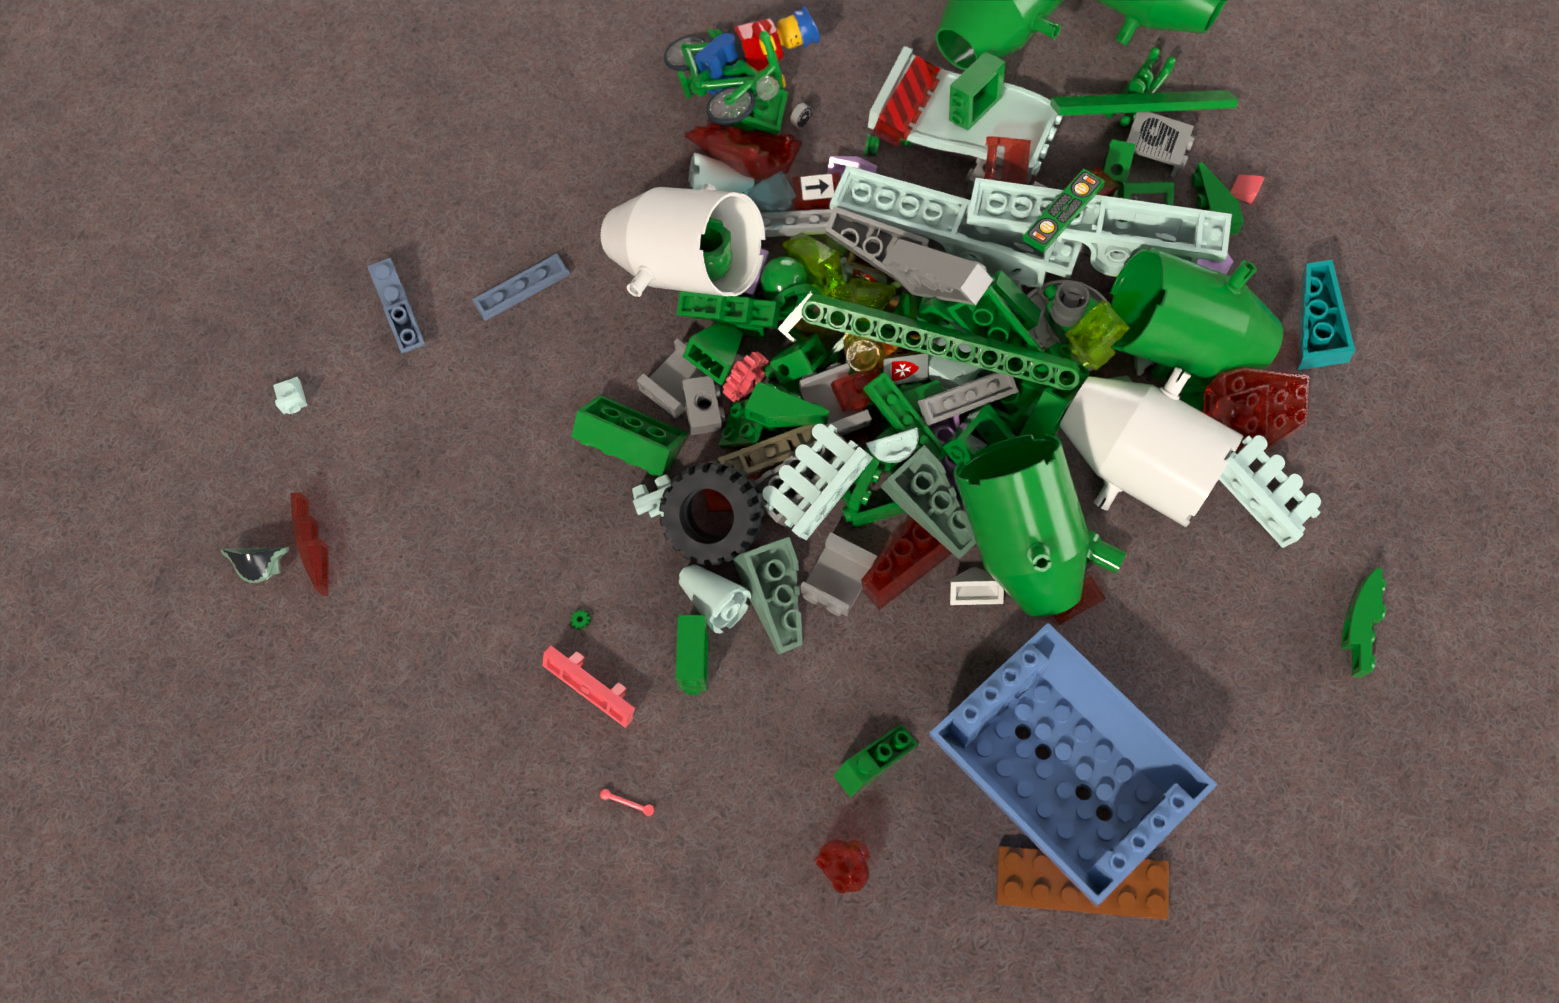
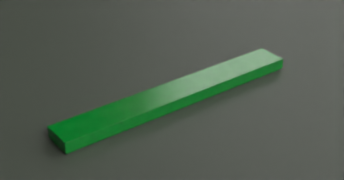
(1143, 102)

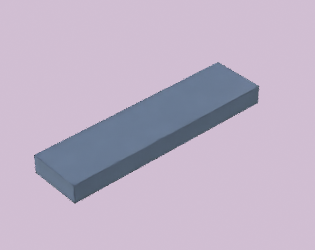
(520, 287)

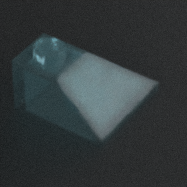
(772, 194)

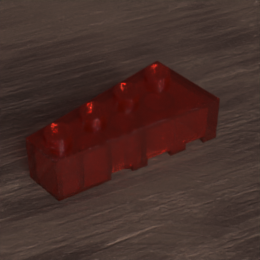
(903, 563)

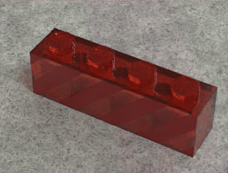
(906, 101)

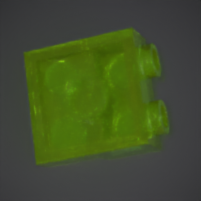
(864, 293)
(1095, 334)

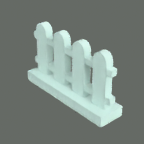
(837, 481)
(1263, 504)

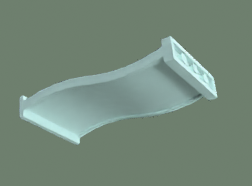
(1016, 115)

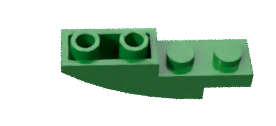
(870, 474)
(1363, 614)

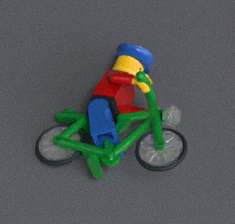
(745, 51)

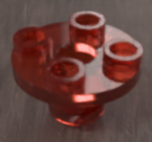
(844, 864)

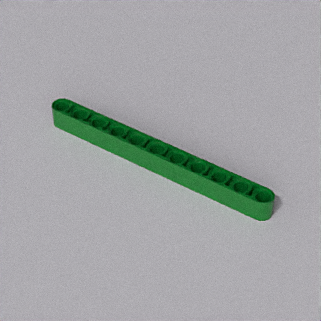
(953, 339)

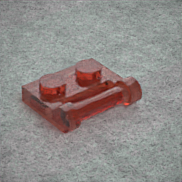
(1014, 159)

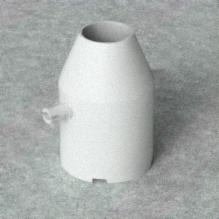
(661, 234)
(1149, 443)

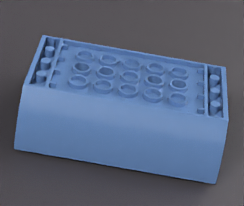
(1093, 743)

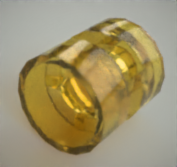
(860, 352)

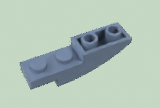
(396, 305)

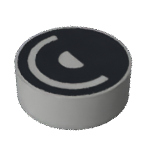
(801, 115)

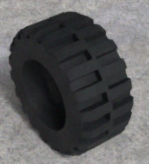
(689, 535)

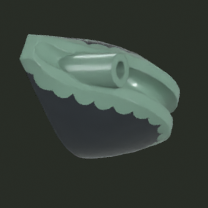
(255, 563)

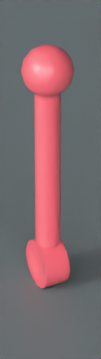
(648, 810)

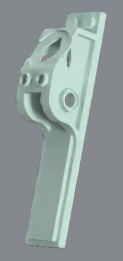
(945, 221)
(1185, 231)

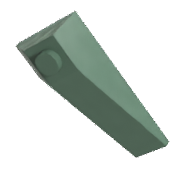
(930, 500)
(772, 582)

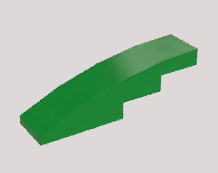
(728, 309)

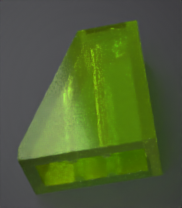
(819, 260)

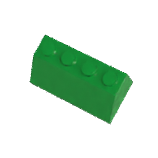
(995, 321)
(628, 435)

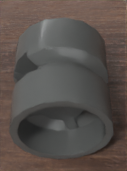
(1070, 303)

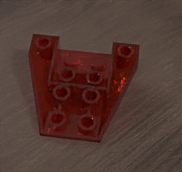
(747, 152)
(1258, 403)

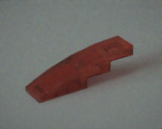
(312, 550)

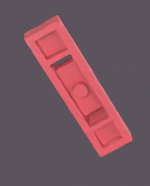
(571, 673)

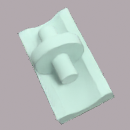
(650, 502)

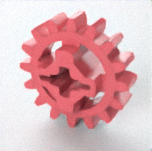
(745, 376)

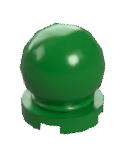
(716, 249)
(786, 283)

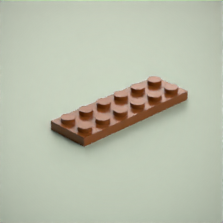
(1034, 881)

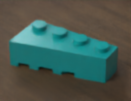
(1323, 321)

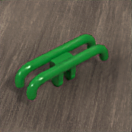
(1143, 82)

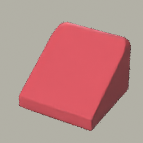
(1246, 187)

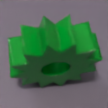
(574, 621)

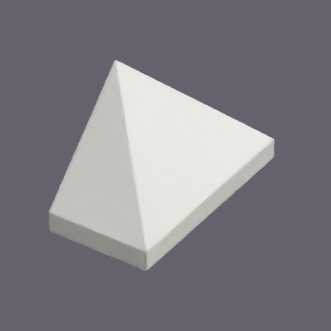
(974, 588)

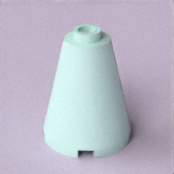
(717, 173)
(714, 596)

